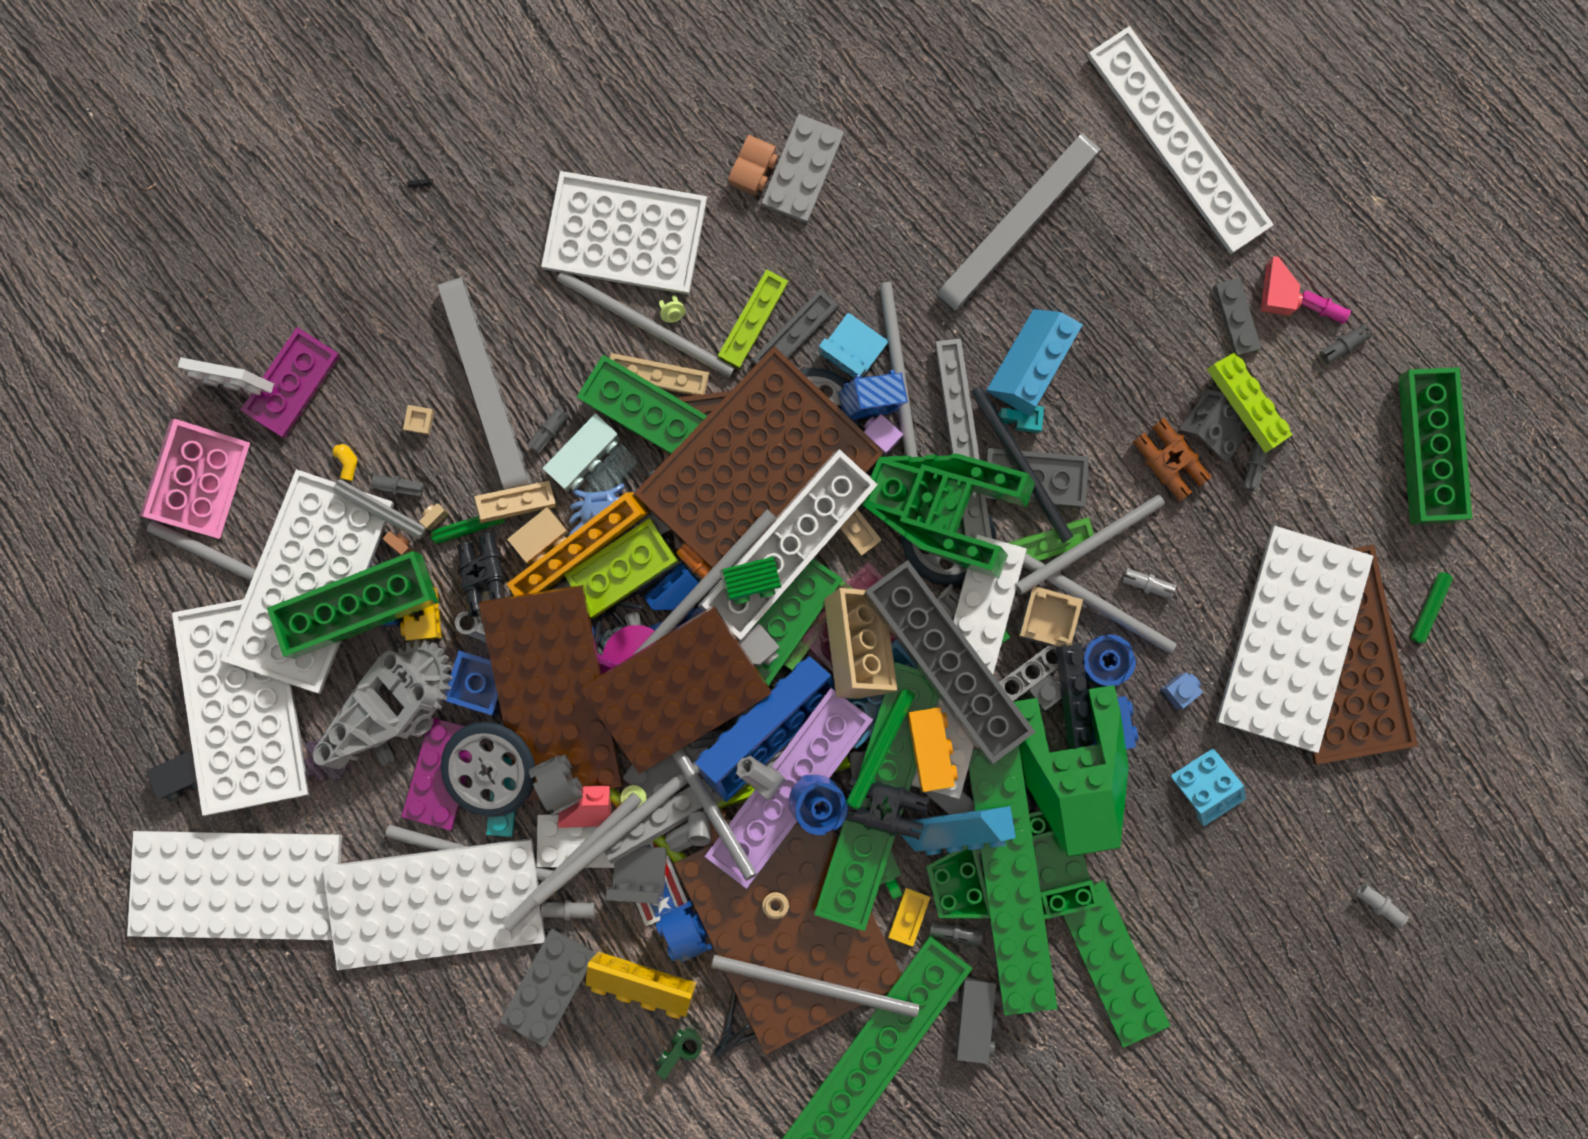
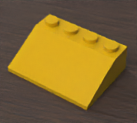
(640, 983)

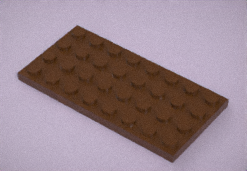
(540, 661)
(1371, 699)

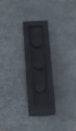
(1074, 695)

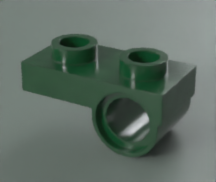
(668, 1060)

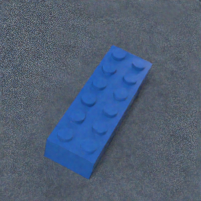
(765, 728)

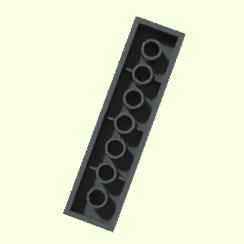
(948, 663)

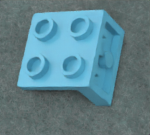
(853, 346)
(1210, 786)

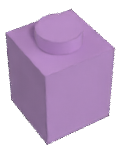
(882, 433)

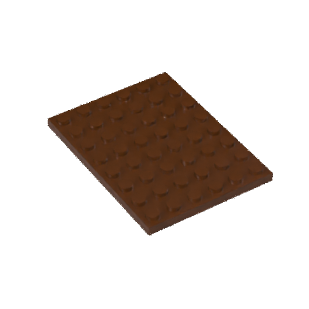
(751, 457)
(792, 944)

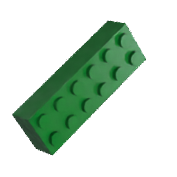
(1435, 446)
(352, 605)

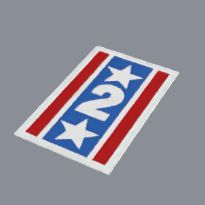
(673, 895)

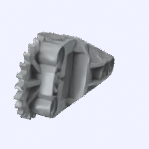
(366, 720)

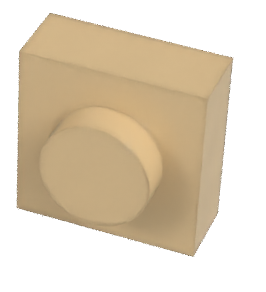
(418, 420)
(433, 516)

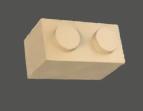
(538, 536)

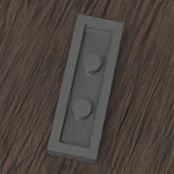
(1237, 317)

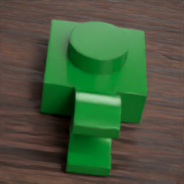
(890, 873)

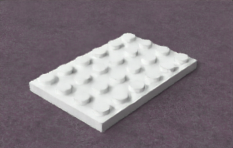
(624, 232)

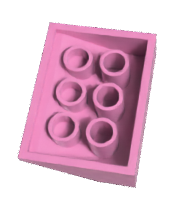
(194, 478)

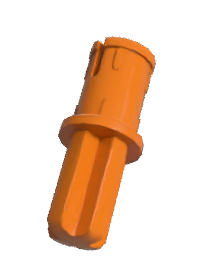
(698, 565)

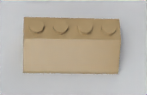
(858, 646)

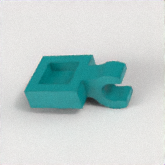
(1024, 422)

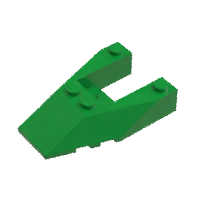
(928, 499)
(1080, 787)

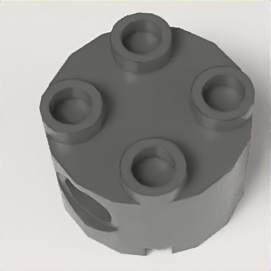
(556, 785)

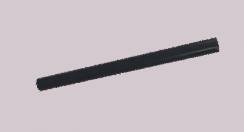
(1021, 463)

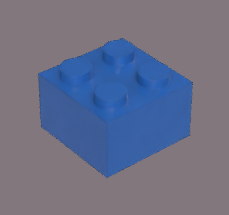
(473, 684)

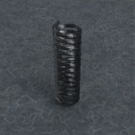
(421, 182)

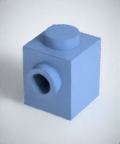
(1182, 690)

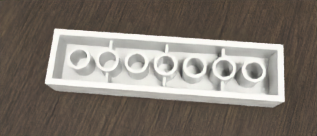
(797, 536)

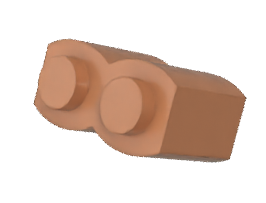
(752, 165)

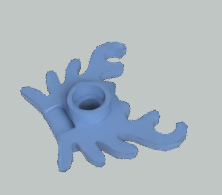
(593, 505)

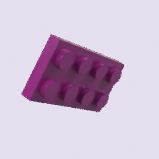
(296, 378)
(427, 795)

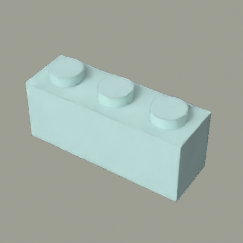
(582, 453)

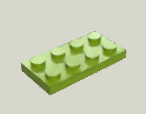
(1250, 402)
(622, 567)

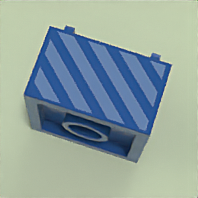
(873, 395)

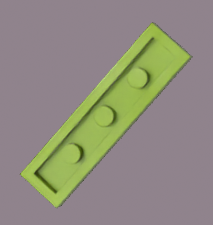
(753, 319)

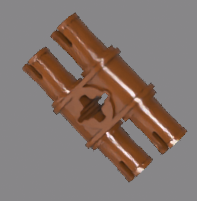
(1169, 473)

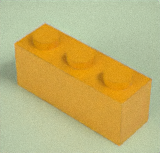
(932, 749)

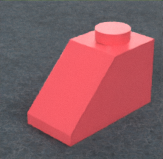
(1280, 289)
(590, 811)

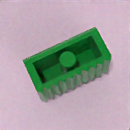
(750, 579)

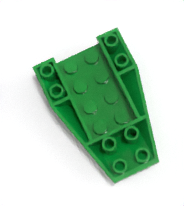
(1063, 880)

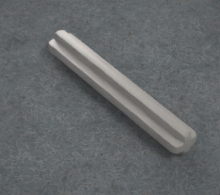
(379, 509)

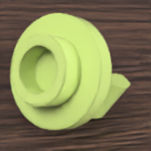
(672, 311)
(637, 790)

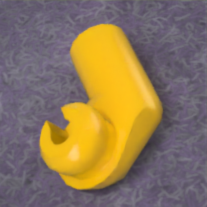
(348, 460)

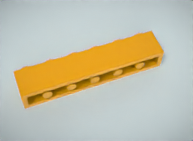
(580, 545)

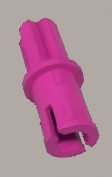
(1325, 307)

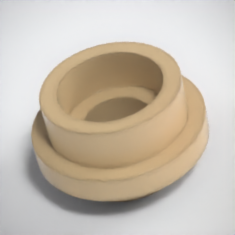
(784, 905)

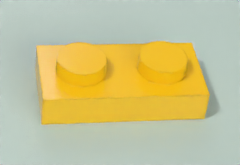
(909, 917)

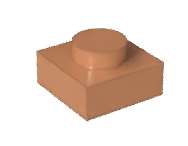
(398, 542)

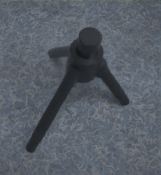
(612, 611)
(731, 1038)

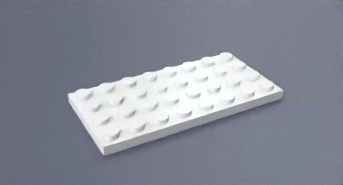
(310, 545)
(1294, 639)
(237, 719)
(230, 885)
(431, 904)

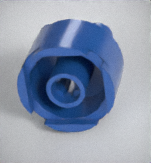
(1120, 656)
(805, 809)
(683, 933)

